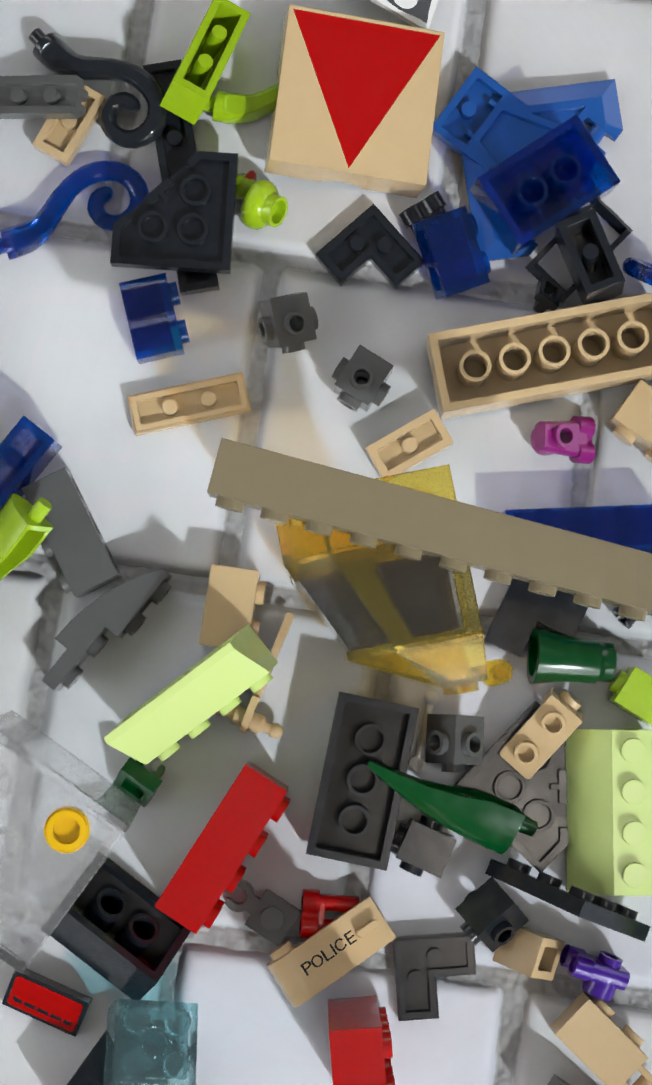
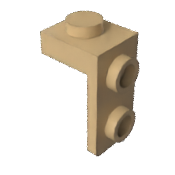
(543, 732)

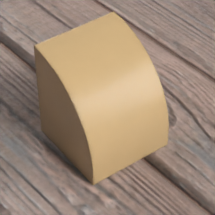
(531, 954)

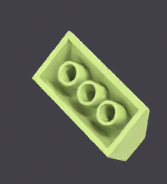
(194, 697)
(609, 811)

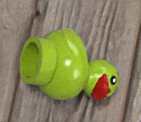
(260, 202)

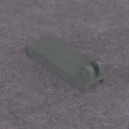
(42, 97)

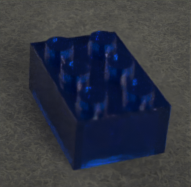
(544, 184)

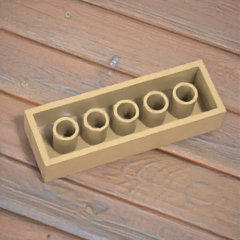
(541, 356)

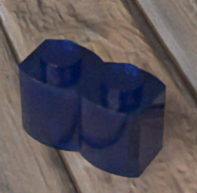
(152, 318)

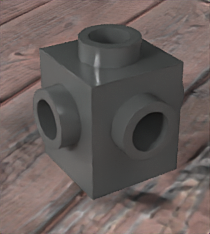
(287, 322)
(363, 366)
(454, 741)

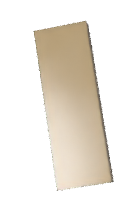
(189, 404)

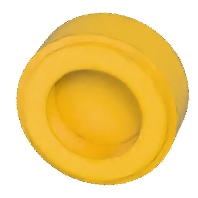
(67, 829)

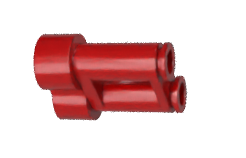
(314, 907)

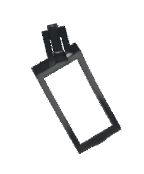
(547, 285)

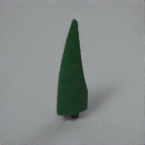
(467, 812)

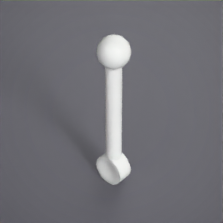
(416, 762)

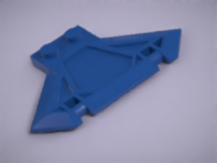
(492, 124)

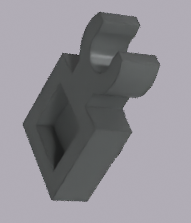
(268, 916)

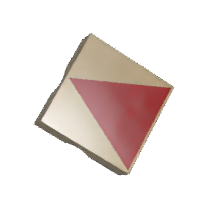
(354, 101)

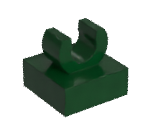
(138, 781)

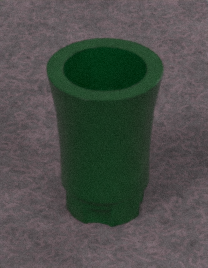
(569, 659)

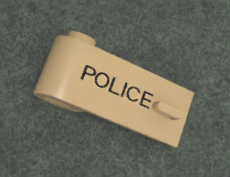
(330, 953)

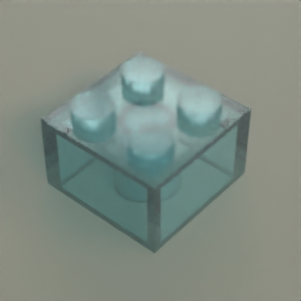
(151, 1043)

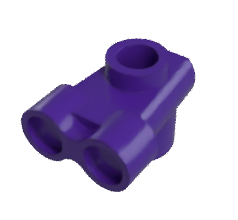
(600, 974)

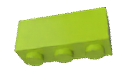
(205, 60)

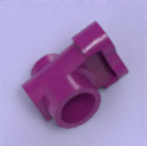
(566, 438)

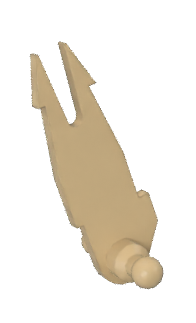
(247, 717)

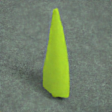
(21, 530)

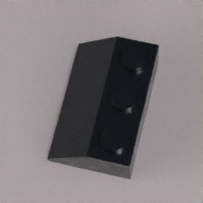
(121, 931)

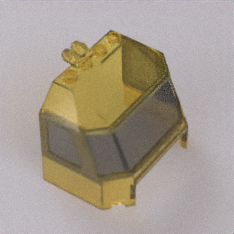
(394, 610)

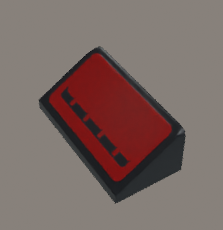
(47, 1001)

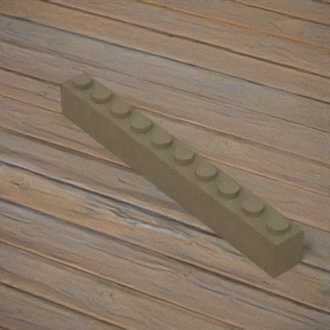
(434, 527)

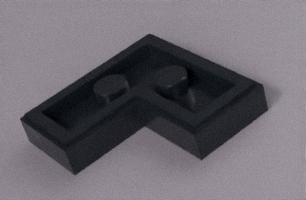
(374, 240)
(523, 609)
(419, 962)

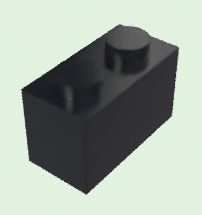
(589, 258)

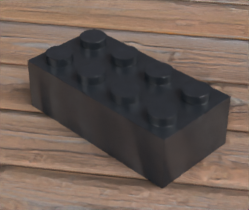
(353, 805)

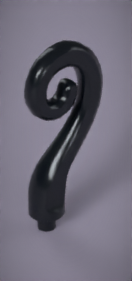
(62, 60)

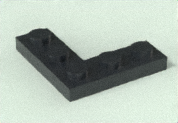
(576, 901)

